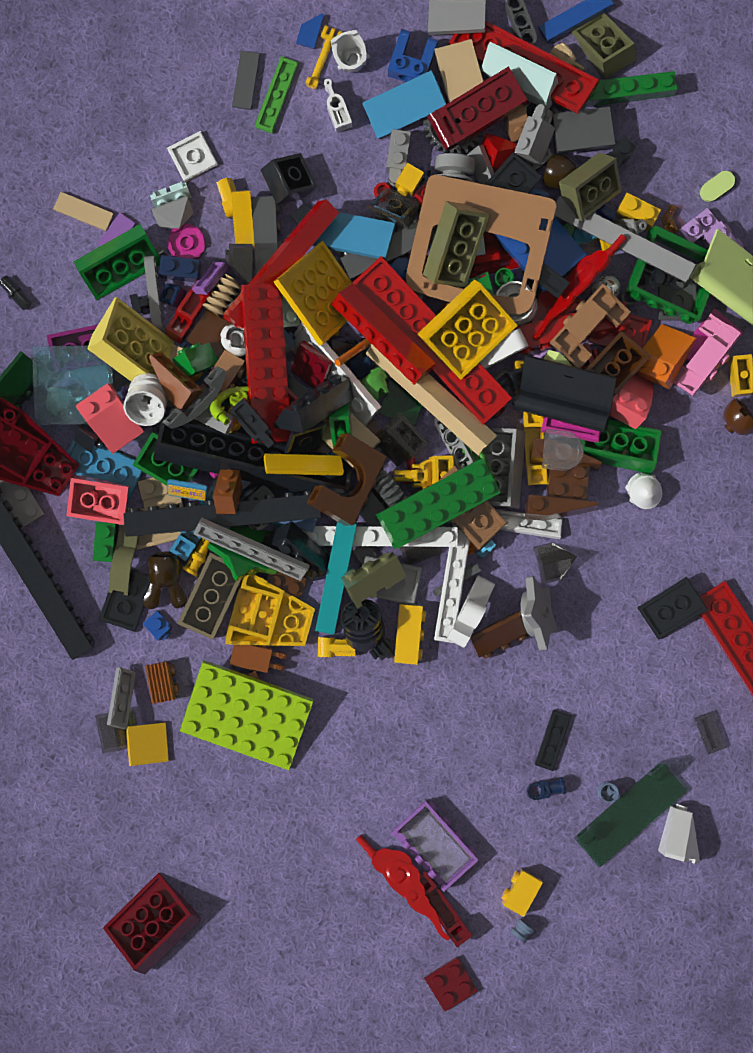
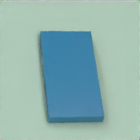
(404, 104)
(358, 235)
(105, 466)

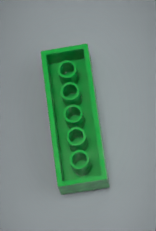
(438, 503)

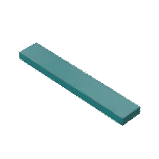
(333, 584)

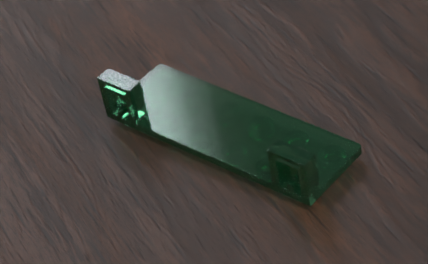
(630, 814)

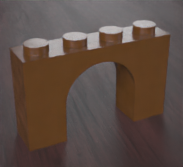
(367, 464)

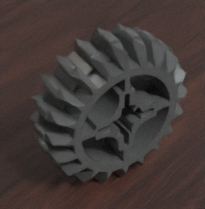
(388, 489)

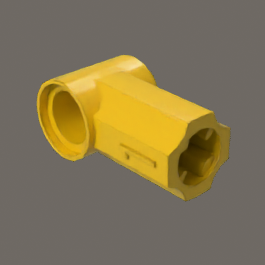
(225, 187)
(334, 647)

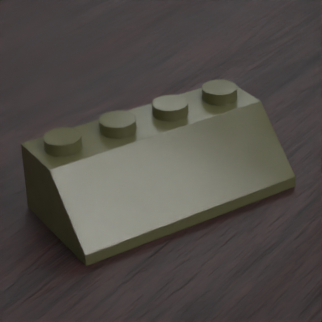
(455, 244)

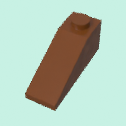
(175, 383)

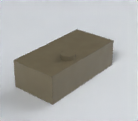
(209, 598)

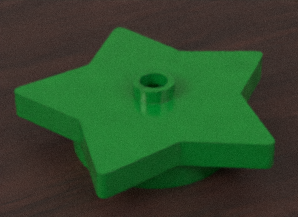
(238, 564)

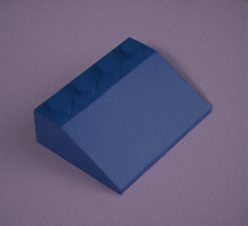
(561, 251)

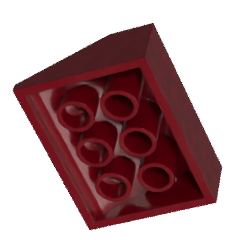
(152, 924)

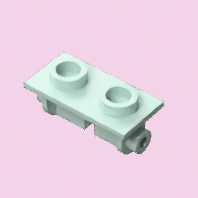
(177, 191)

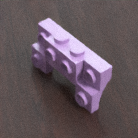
(704, 227)

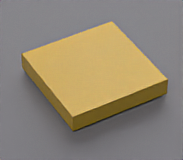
(147, 744)

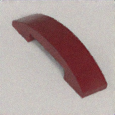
(446, 913)

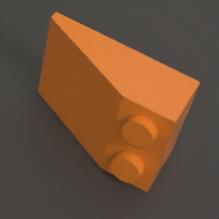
(668, 353)

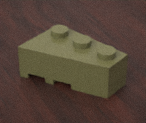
(373, 577)

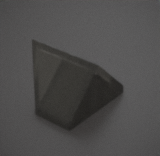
(552, 562)

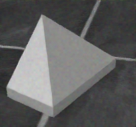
(173, 213)

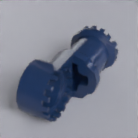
(547, 788)

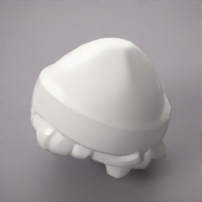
(644, 490)

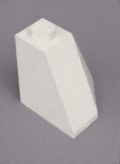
(680, 836)

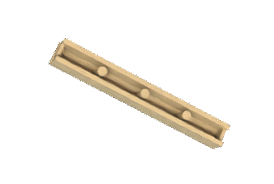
(441, 405)

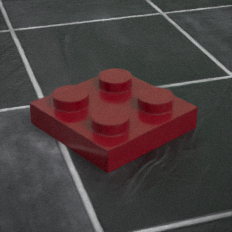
(311, 365)
(450, 984)

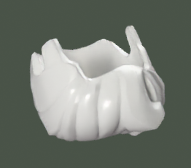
(233, 340)

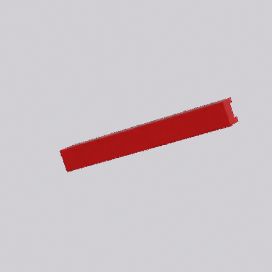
(288, 253)

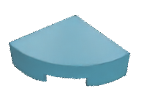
(486, 549)

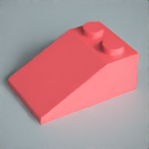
(633, 401)
(108, 419)
(97, 500)

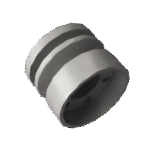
(455, 166)

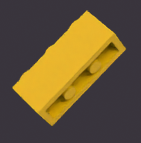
(409, 634)

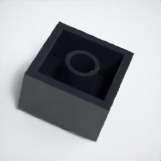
(288, 178)

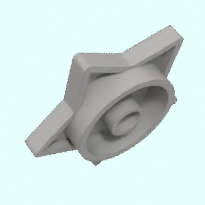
(537, 613)

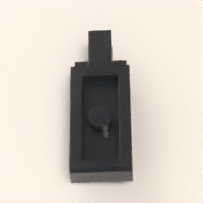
(253, 423)

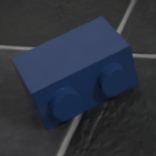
(179, 269)

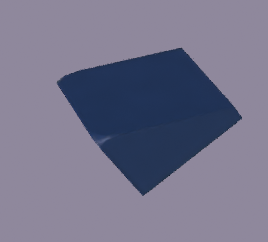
(173, 295)

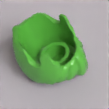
(376, 382)

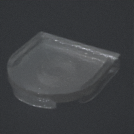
(561, 450)

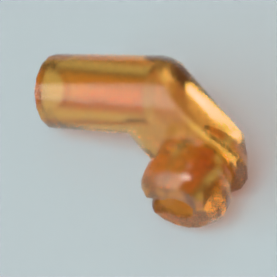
(668, 220)

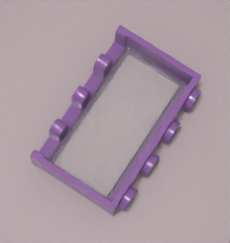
(435, 844)

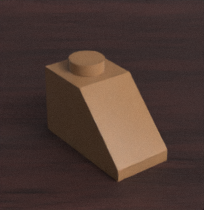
(515, 123)

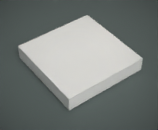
(192, 156)

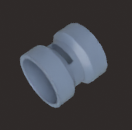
(610, 794)

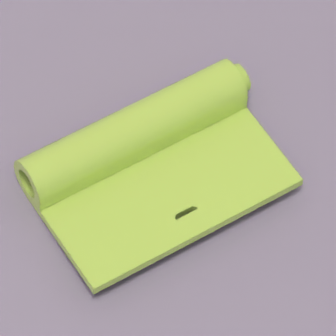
(728, 275)

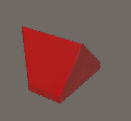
(497, 149)

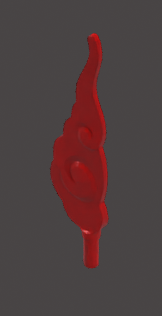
(580, 279)
(403, 878)

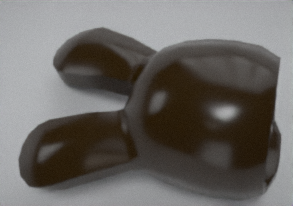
(557, 169)
(164, 571)

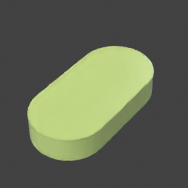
(717, 186)

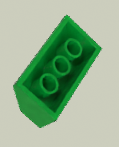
(116, 262)
(626, 447)

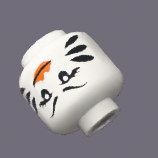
(609, 281)

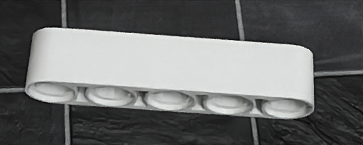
(507, 347)

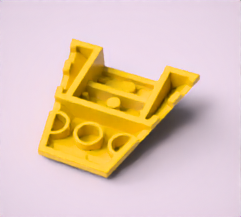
(267, 616)

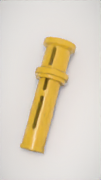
(197, 558)

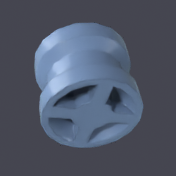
(522, 930)

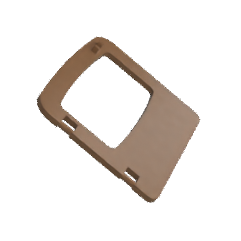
(511, 215)

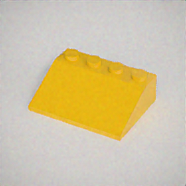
(467, 329)

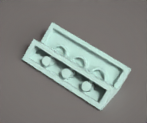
(533, 79)

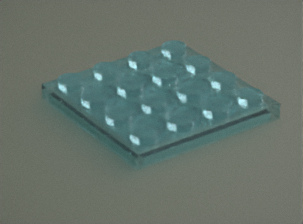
(64, 379)

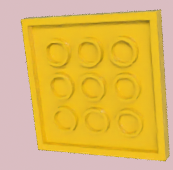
(311, 289)

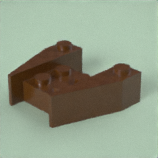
(565, 489)

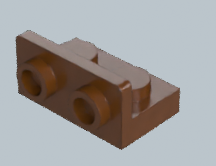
(287, 584)

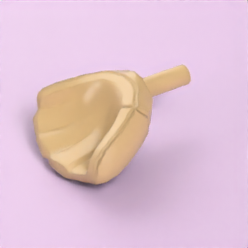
(564, 53)

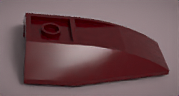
(30, 454)

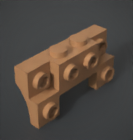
(588, 316)

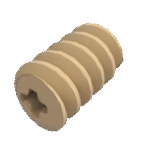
(223, 295)

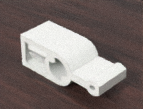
(335, 112)

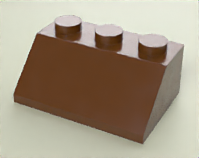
(620, 359)
(498, 635)

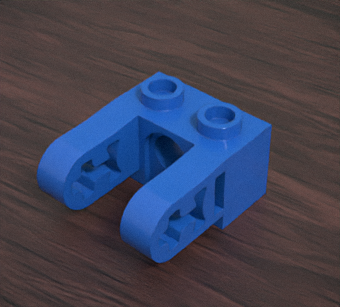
(405, 67)

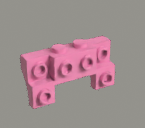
(709, 357)

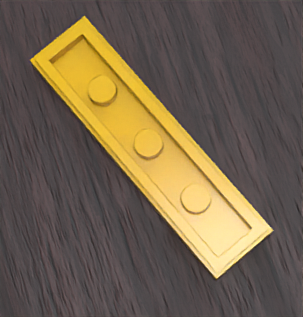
(303, 464)

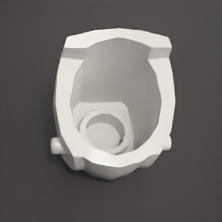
(348, 45)

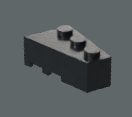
(297, 544)

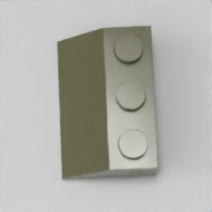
(591, 185)

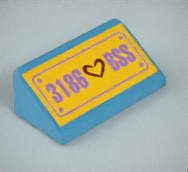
(187, 490)

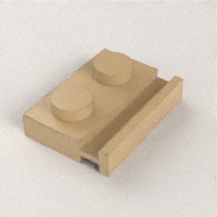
(154, 493)

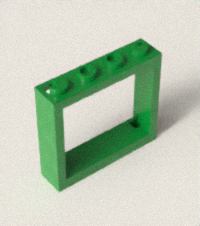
(685, 247)

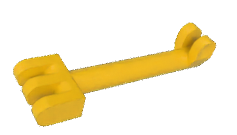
(312, 82)

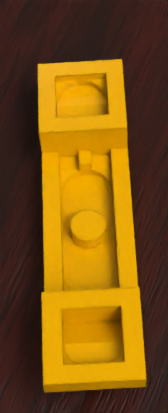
(532, 426)

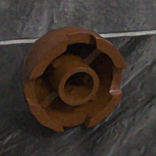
(738, 418)

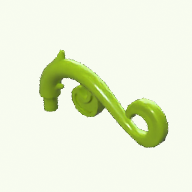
(235, 395)

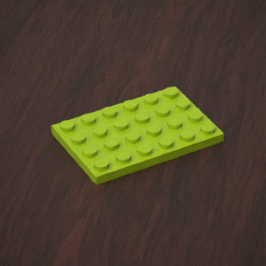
(246, 715)

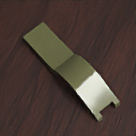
(122, 561)

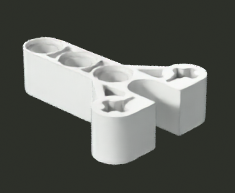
(471, 611)

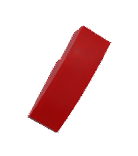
(185, 316)

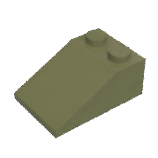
(605, 45)

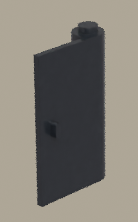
(565, 393)

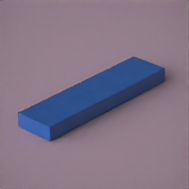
(573, 18)

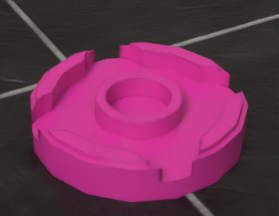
(189, 247)

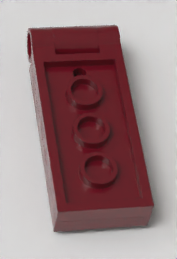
(478, 109)

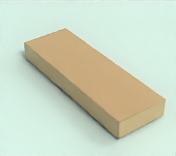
(83, 211)

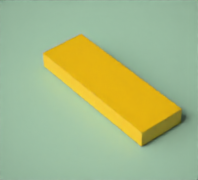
(242, 217)

